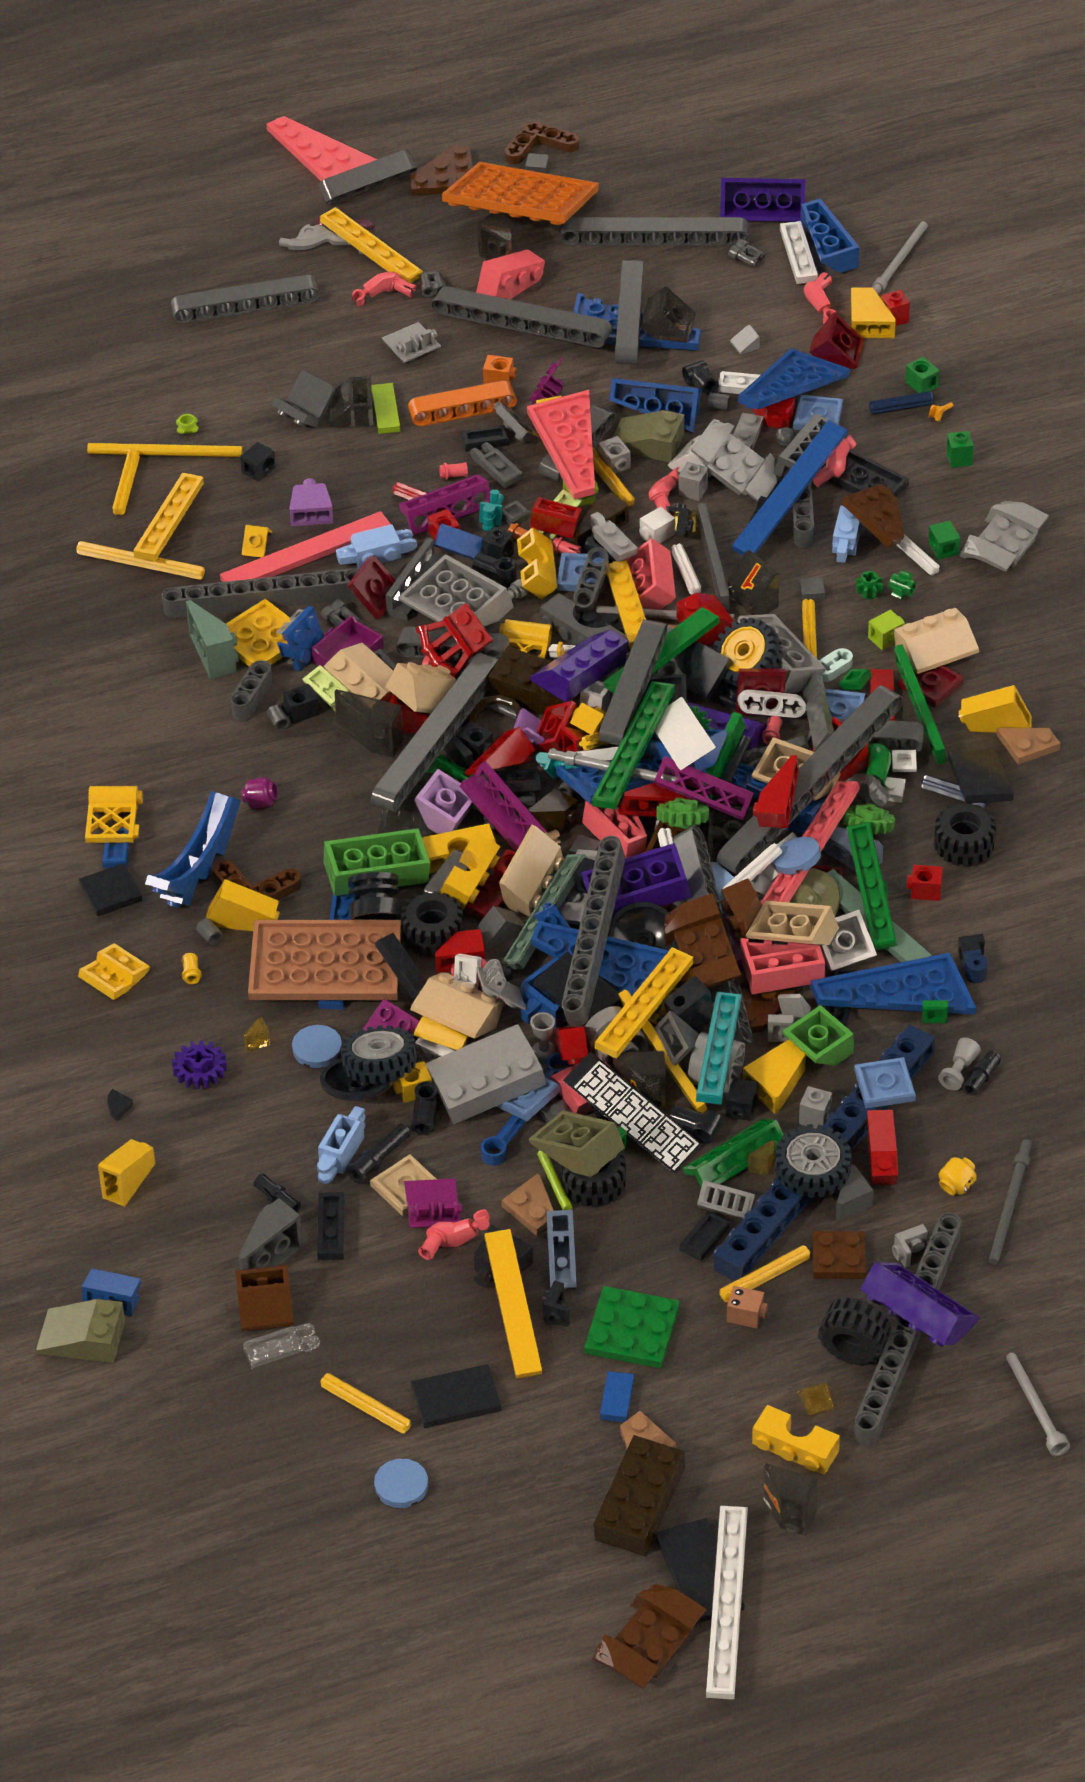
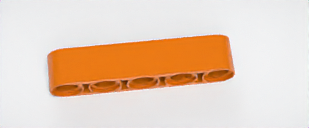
(461, 403)

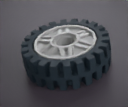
(379, 1054)
(813, 1160)

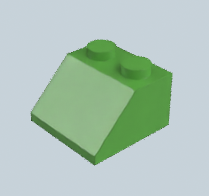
(821, 1037)

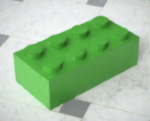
(385, 852)

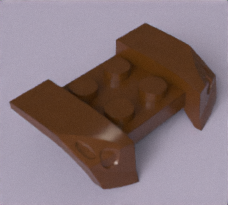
(702, 935)
(651, 1635)

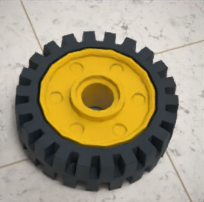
(749, 646)

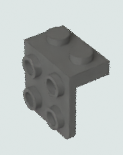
(307, 400)

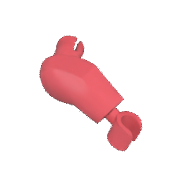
(383, 282)
(816, 296)
(836, 463)
(660, 490)
(453, 1234)

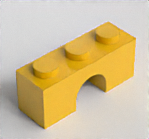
(540, 574)
(443, 844)
(478, 857)
(813, 1451)

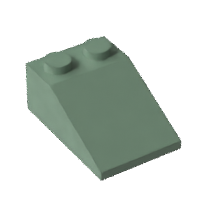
(212, 641)

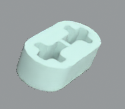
(834, 665)

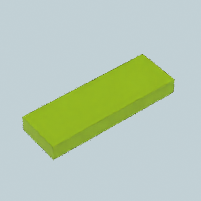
(385, 408)

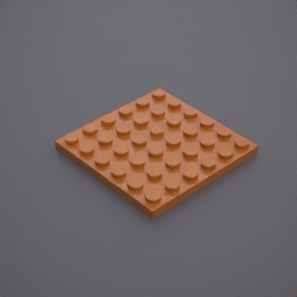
(520, 192)

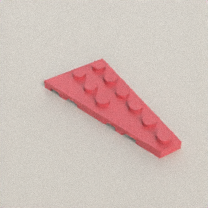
(315, 150)
(567, 435)

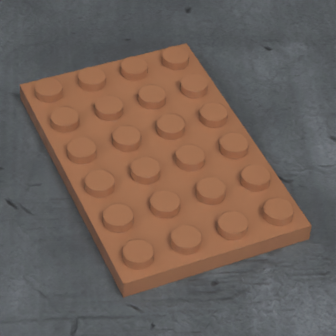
(321, 960)

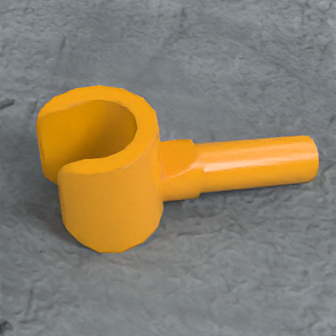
(937, 411)

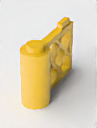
(527, 635)
(113, 801)

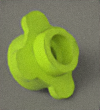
(187, 424)

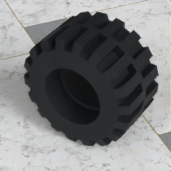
(964, 834)
(429, 909)
(599, 1187)
(854, 1331)

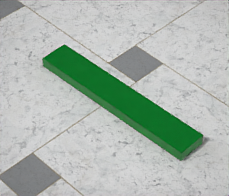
(676, 641)
(919, 704)
(734, 732)
(871, 886)

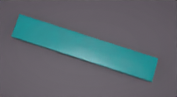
(718, 1048)

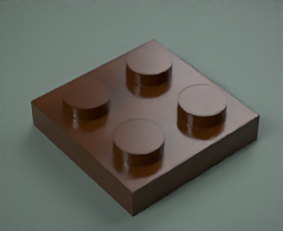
(839, 1255)

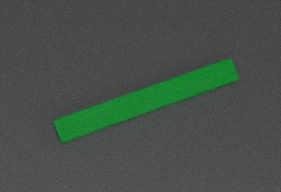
(633, 745)

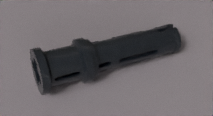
(371, 1159)

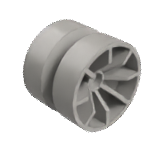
(599, 1023)
(697, 1056)

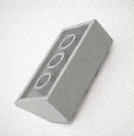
(795, 656)

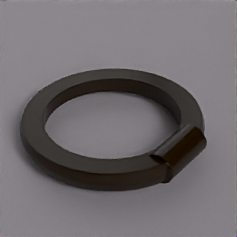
(496, 699)

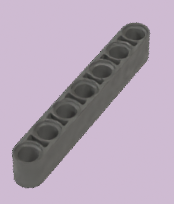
(244, 299)
(629, 312)
(633, 681)

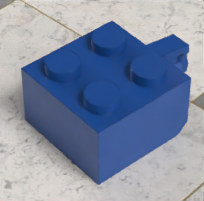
(538, 1001)

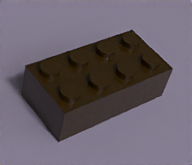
(512, 679)
(639, 1495)

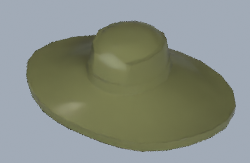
(818, 889)

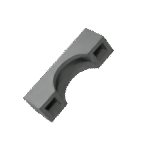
(561, 614)

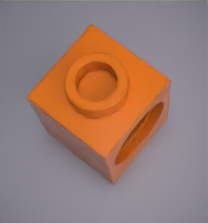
(498, 369)

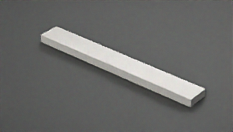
(727, 1603)

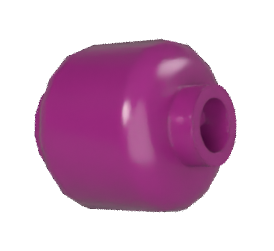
(260, 793)

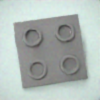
(412, 342)
(495, 984)

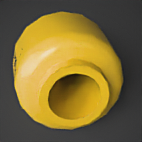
(957, 1176)

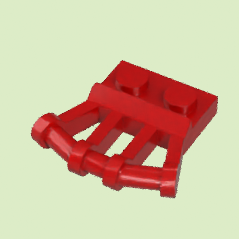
(467, 632)

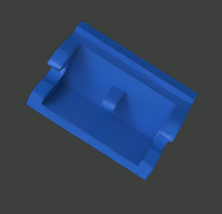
(112, 1287)

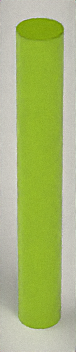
(554, 1181)

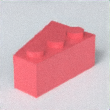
(510, 274)
(608, 822)
(780, 966)

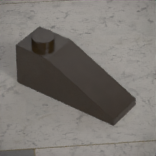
(611, 508)

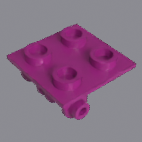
(548, 385)
(391, 1015)
(432, 1202)

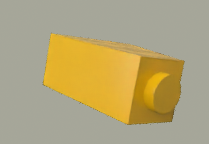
(870, 314)
(995, 710)
(238, 907)
(776, 1074)
(125, 1171)

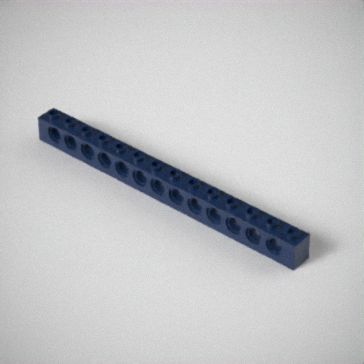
(779, 1206)

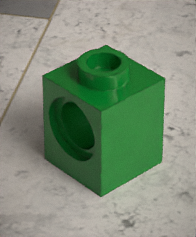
(922, 375)
(959, 449)
(944, 540)

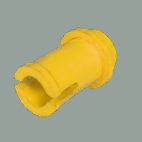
(191, 973)

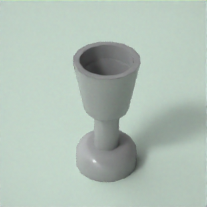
(542, 1027)
(964, 1054)

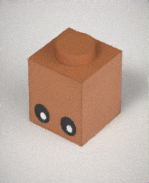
(746, 1307)

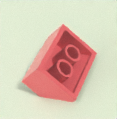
(653, 575)

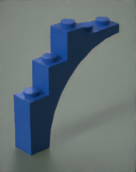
(194, 863)

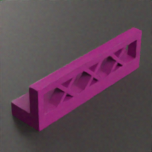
(446, 496)
(705, 784)
(495, 809)

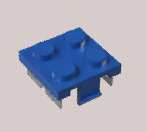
(301, 635)

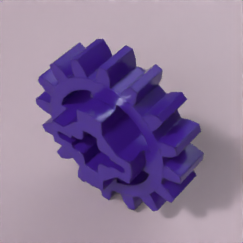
(199, 1064)

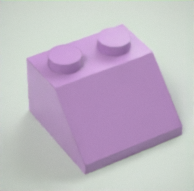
(443, 803)

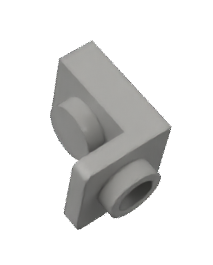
(776, 1025)
(909, 1242)

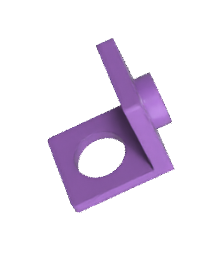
(529, 725)

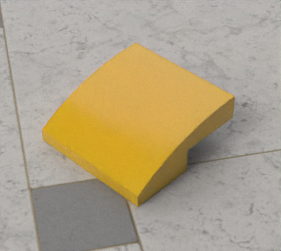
(114, 971)
(440, 1034)

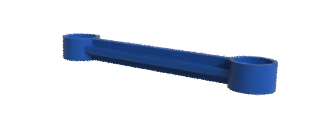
(514, 1124)

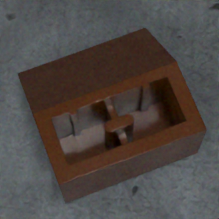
(742, 906)
(264, 1298)

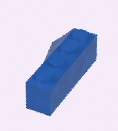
(830, 238)
(655, 397)

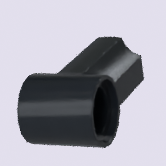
(700, 376)
(501, 569)
(424, 1108)
(701, 1125)

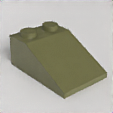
(652, 434)
(579, 1142)
(83, 1330)

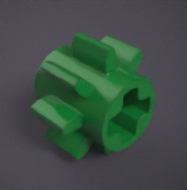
(902, 584)
(869, 585)

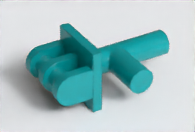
(491, 512)
(550, 764)

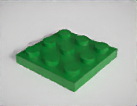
(632, 1327)

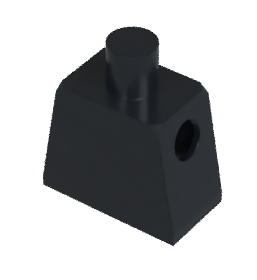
(691, 1003)
(482, 1263)

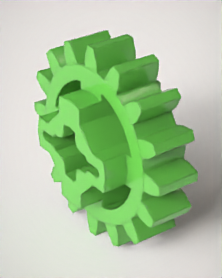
(682, 813)
(879, 819)

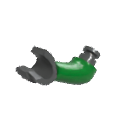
(877, 770)

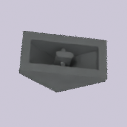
(499, 926)
(676, 1036)
(854, 1195)

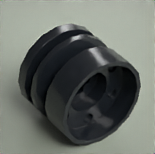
(374, 896)

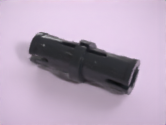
(981, 1073)
(275, 1191)

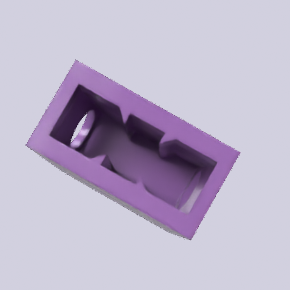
(310, 504)

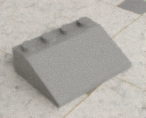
(451, 585)
(486, 1073)

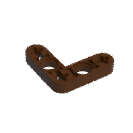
(537, 132)
(284, 882)

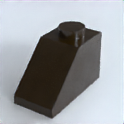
(555, 810)

